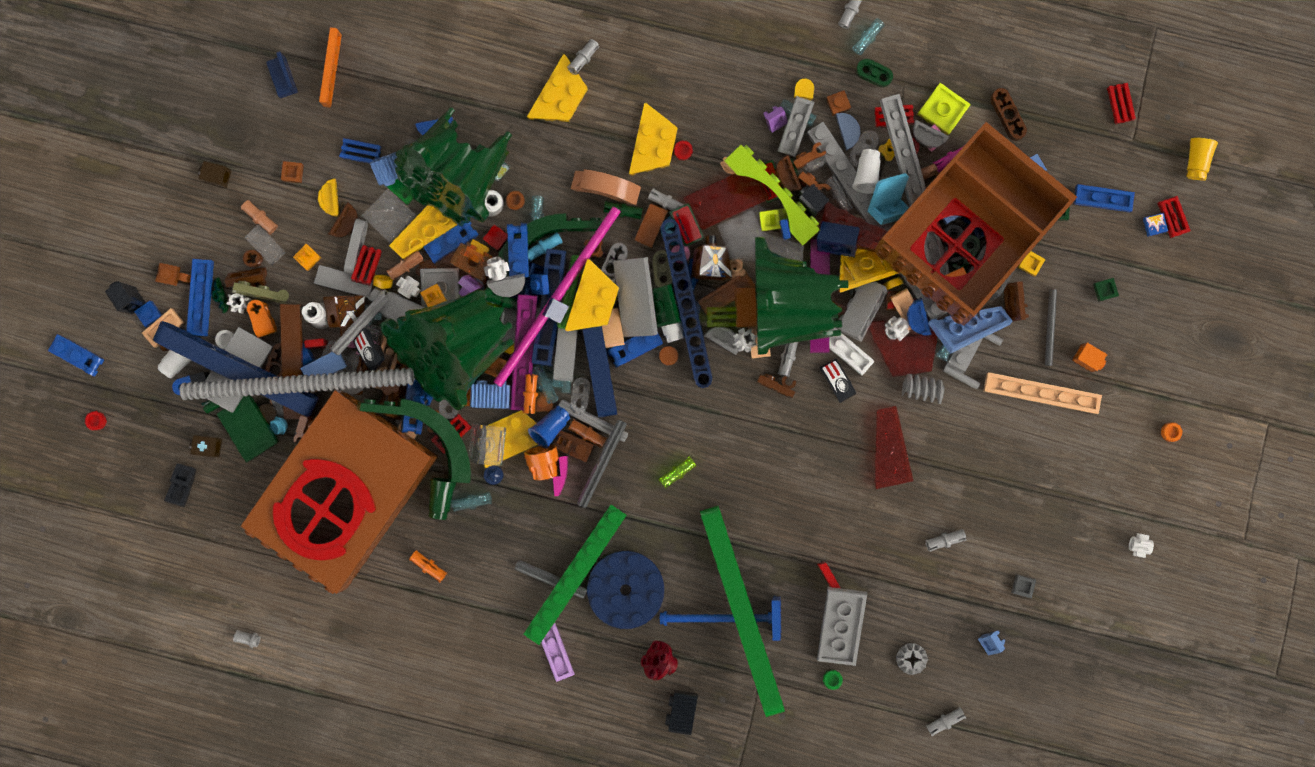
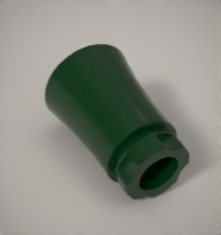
(440, 497)

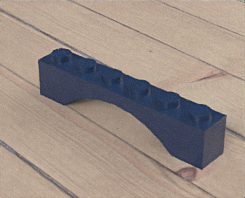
(546, 338)

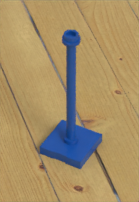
(772, 618)

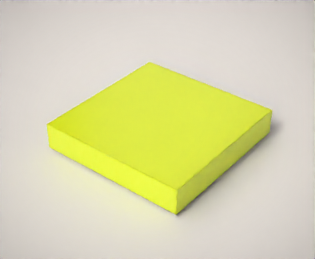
(943, 109)

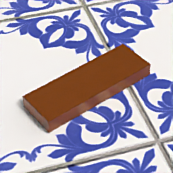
(726, 293)

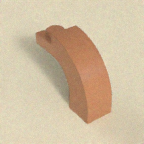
(606, 185)

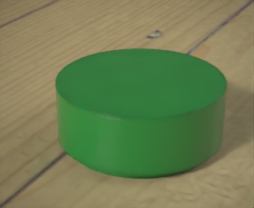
(832, 679)

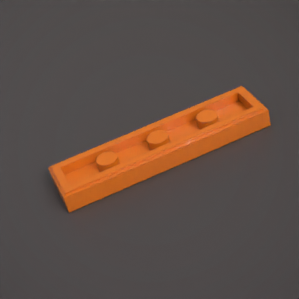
(330, 67)

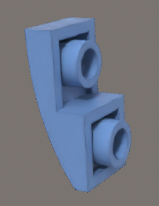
(327, 364)

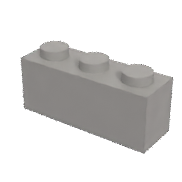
(862, 310)

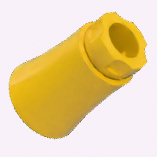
(1200, 158)

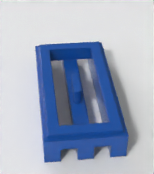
(344, 148)

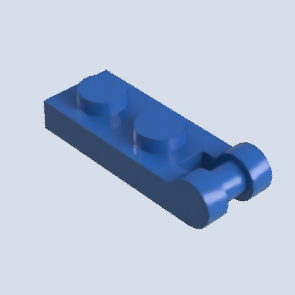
(449, 242)
(518, 250)
(634, 348)
(75, 354)
(413, 393)

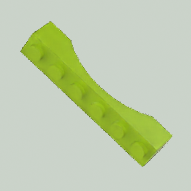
(799, 223)

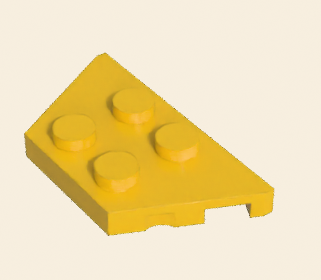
(560, 95)
(653, 142)
(863, 269)
(593, 299)
(517, 436)

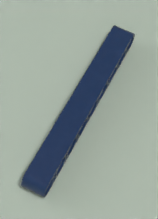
(681, 295)
(227, 364)

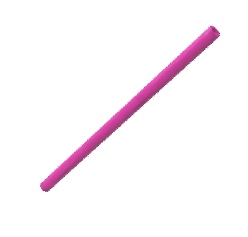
(558, 294)

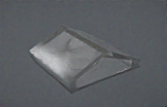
(487, 444)

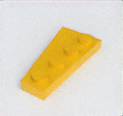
(421, 231)

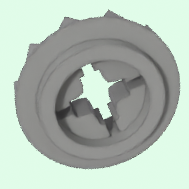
(905, 652)

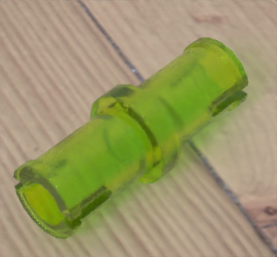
(677, 472)

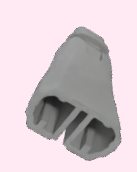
(395, 306)

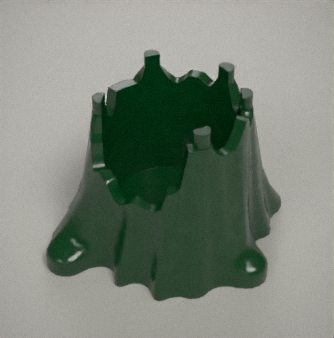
(450, 172)
(792, 300)
(449, 344)

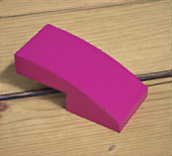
(559, 481)

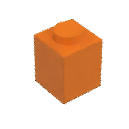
(1090, 357)

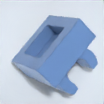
(992, 643)

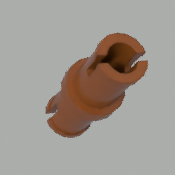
(587, 433)

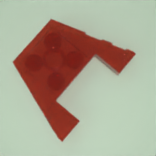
(906, 356)

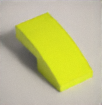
(771, 218)

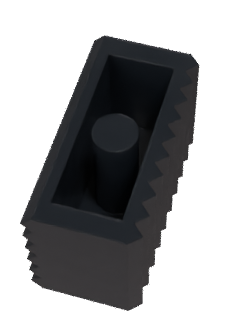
(812, 200)
(124, 297)
(682, 712)

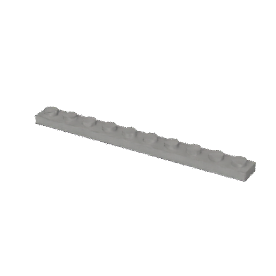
(909, 164)

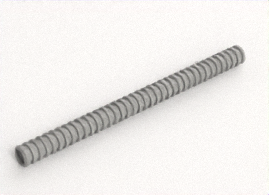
(294, 384)

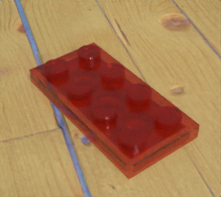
(725, 199)

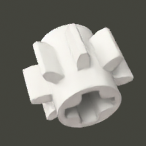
(496, 268)
(408, 287)
(235, 305)
(897, 328)
(743, 337)
(1141, 545)

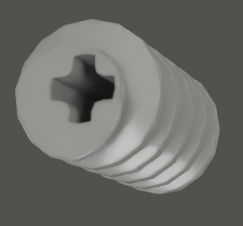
(923, 387)

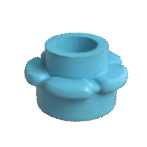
(278, 425)

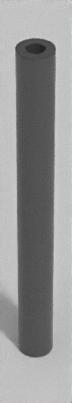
(1050, 327)

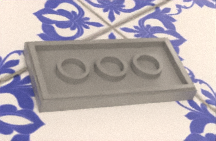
(635, 297)
(248, 348)
(841, 626)

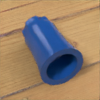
(549, 426)

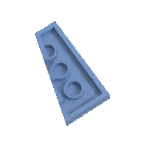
(957, 336)

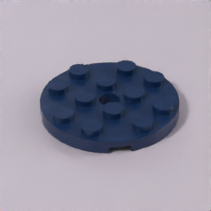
(631, 609)

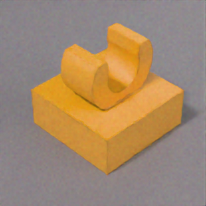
(307, 257)
(433, 295)

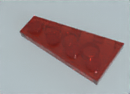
(869, 234)
(891, 455)

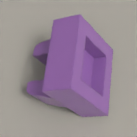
(776, 118)
(469, 285)

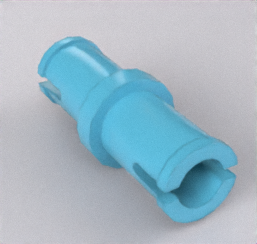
(542, 246)

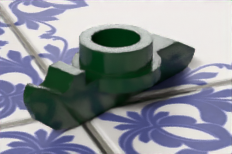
(219, 295)

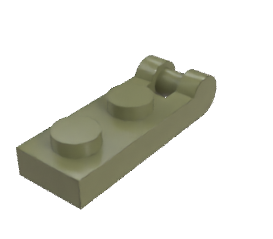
(261, 292)

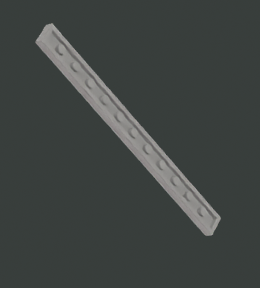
(846, 174)

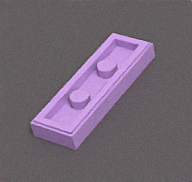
(557, 654)

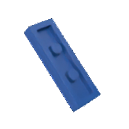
(1104, 198)

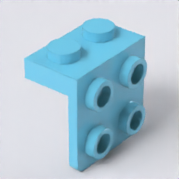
(886, 201)

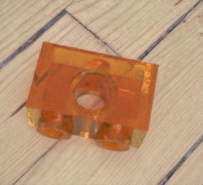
(462, 260)

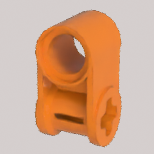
(262, 322)

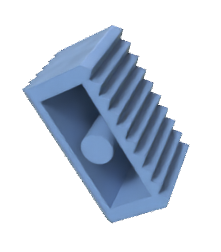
(385, 169)
(490, 396)

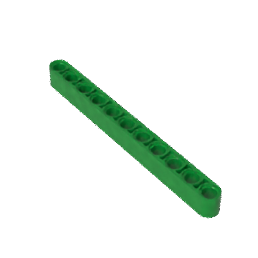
(742, 612)

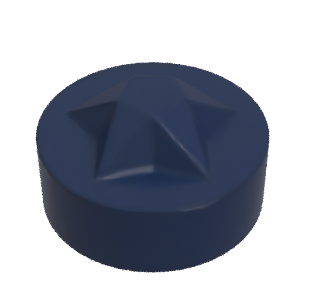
(493, 475)

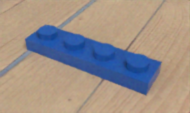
(200, 297)

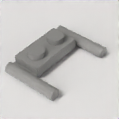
(961, 359)

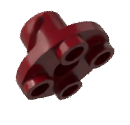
(659, 661)

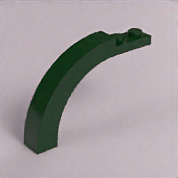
(549, 225)
(453, 444)

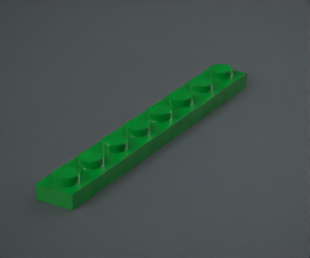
(574, 575)

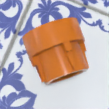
(542, 462)

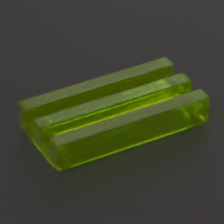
(725, 316)

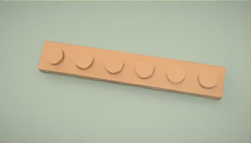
(1042, 393)

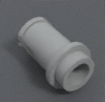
(246, 638)

